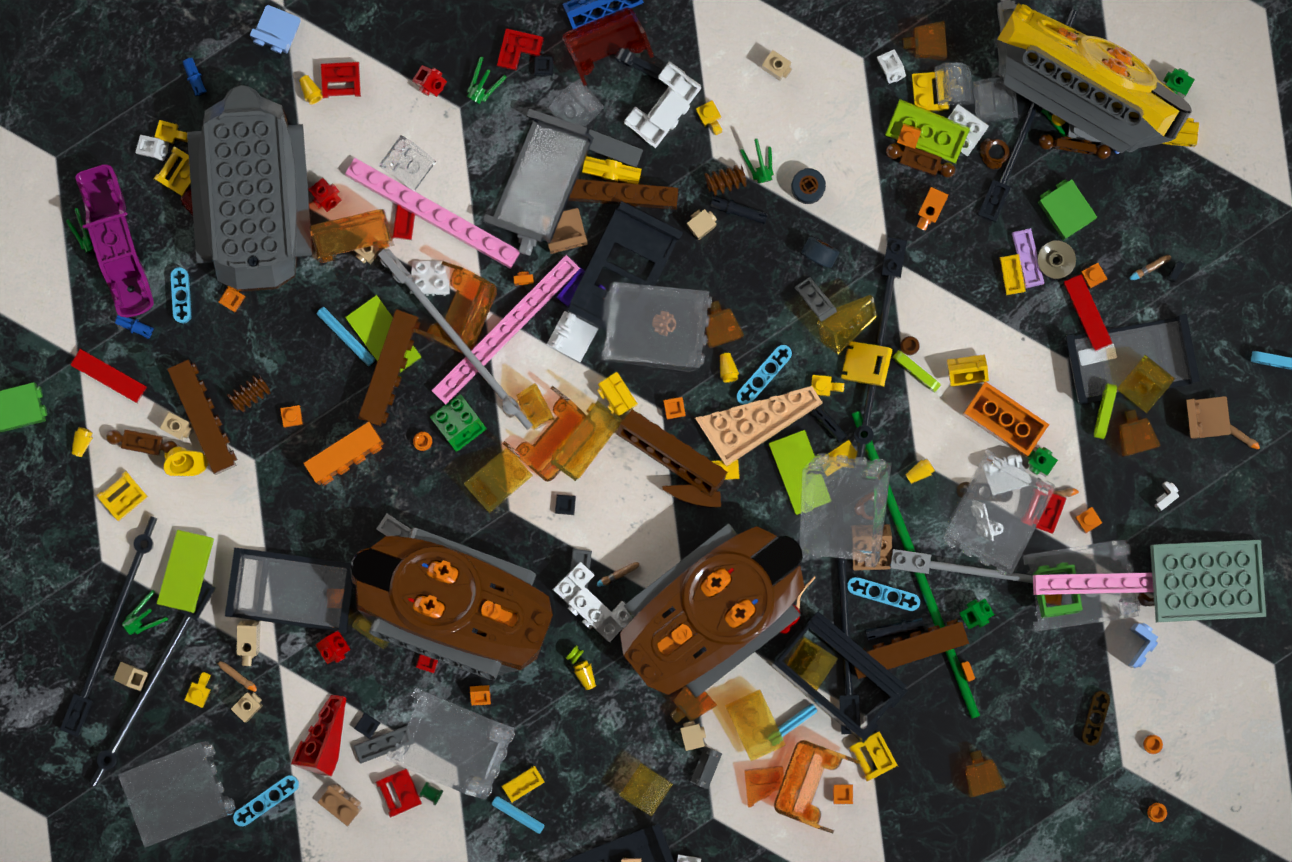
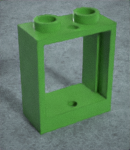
(1073, 608)

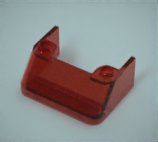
(604, 38)

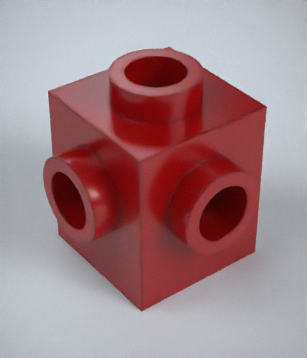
(429, 81)
(325, 195)
(333, 648)

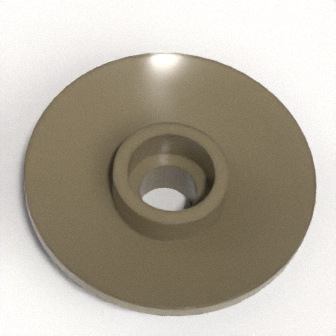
(1065, 255)

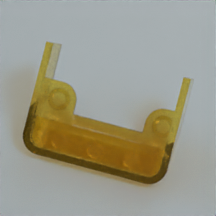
(586, 441)

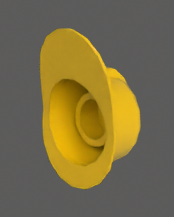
(184, 462)

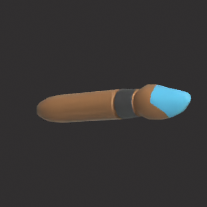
(1150, 267)
(618, 574)

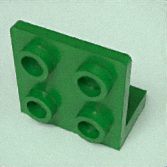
(458, 422)

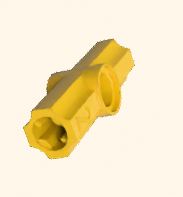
(611, 170)

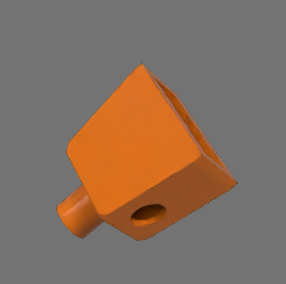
(936, 200)

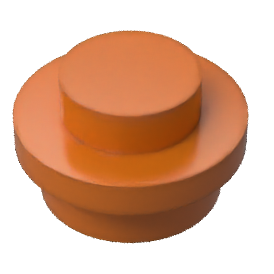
(422, 441)
(1153, 744)
(1157, 812)

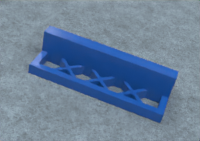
(580, 7)

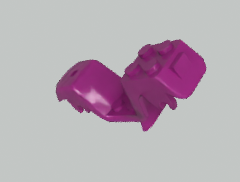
(113, 240)

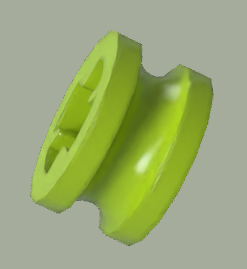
(575, 654)

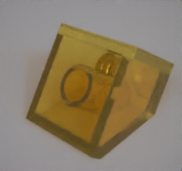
(1146, 383)
(534, 406)
(811, 663)
(646, 789)

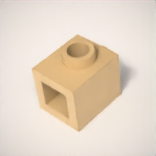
(777, 65)
(701, 223)
(367, 254)
(176, 426)
(130, 676)
(247, 706)
(692, 735)

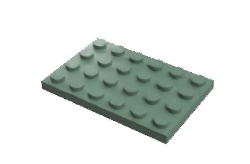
(1208, 581)

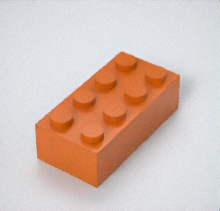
(1005, 419)
(344, 453)

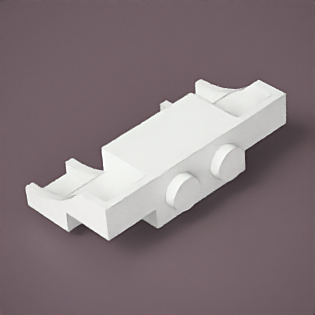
(667, 109)
(585, 604)

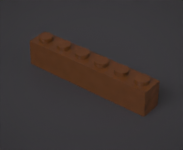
(631, 194)
(388, 368)
(202, 417)
(671, 453)
(919, 645)

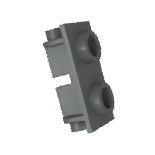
(706, 767)

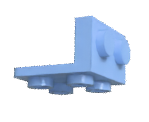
(276, 29)
(1144, 632)

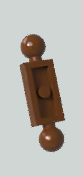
(1084, 146)
(920, 160)
(140, 442)

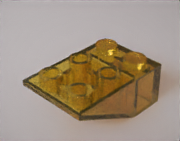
(498, 480)

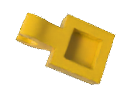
(709, 115)
(169, 132)
(823, 385)
(198, 692)

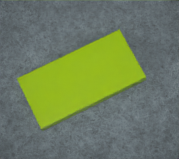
(938, 134)
(372, 325)
(791, 457)
(185, 571)

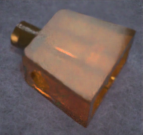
(928, 41)
(722, 326)
(1136, 435)
(691, 706)
(982, 775)

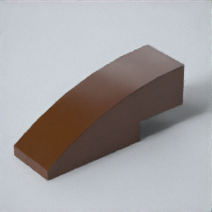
(693, 495)

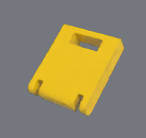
(861, 363)

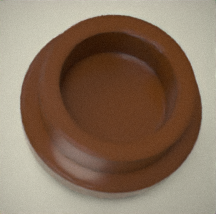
(909, 345)

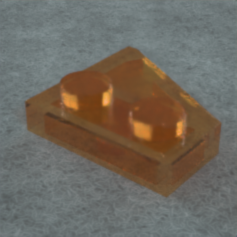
(762, 782)

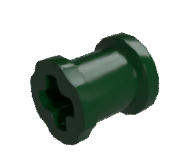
(431, 793)

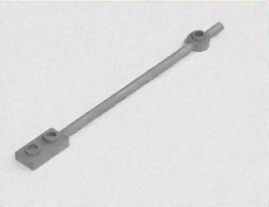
(401, 275)
(922, 562)

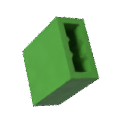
(1066, 209)
(21, 407)

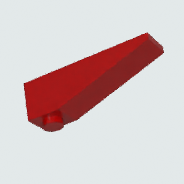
(322, 746)

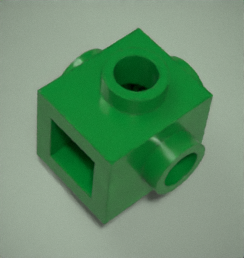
(1180, 76)
(1048, 461)
(977, 613)

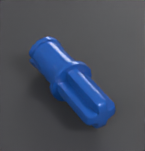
(194, 76)
(134, 326)

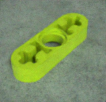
(916, 371)
(1105, 411)

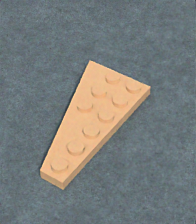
(749, 425)

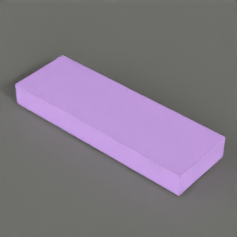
(1026, 249)

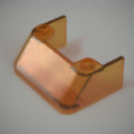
(351, 234)
(466, 311)
(555, 437)
(802, 780)

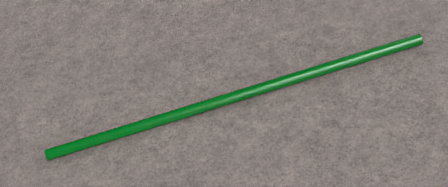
(922, 581)

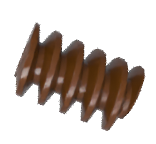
(725, 179)
(249, 394)

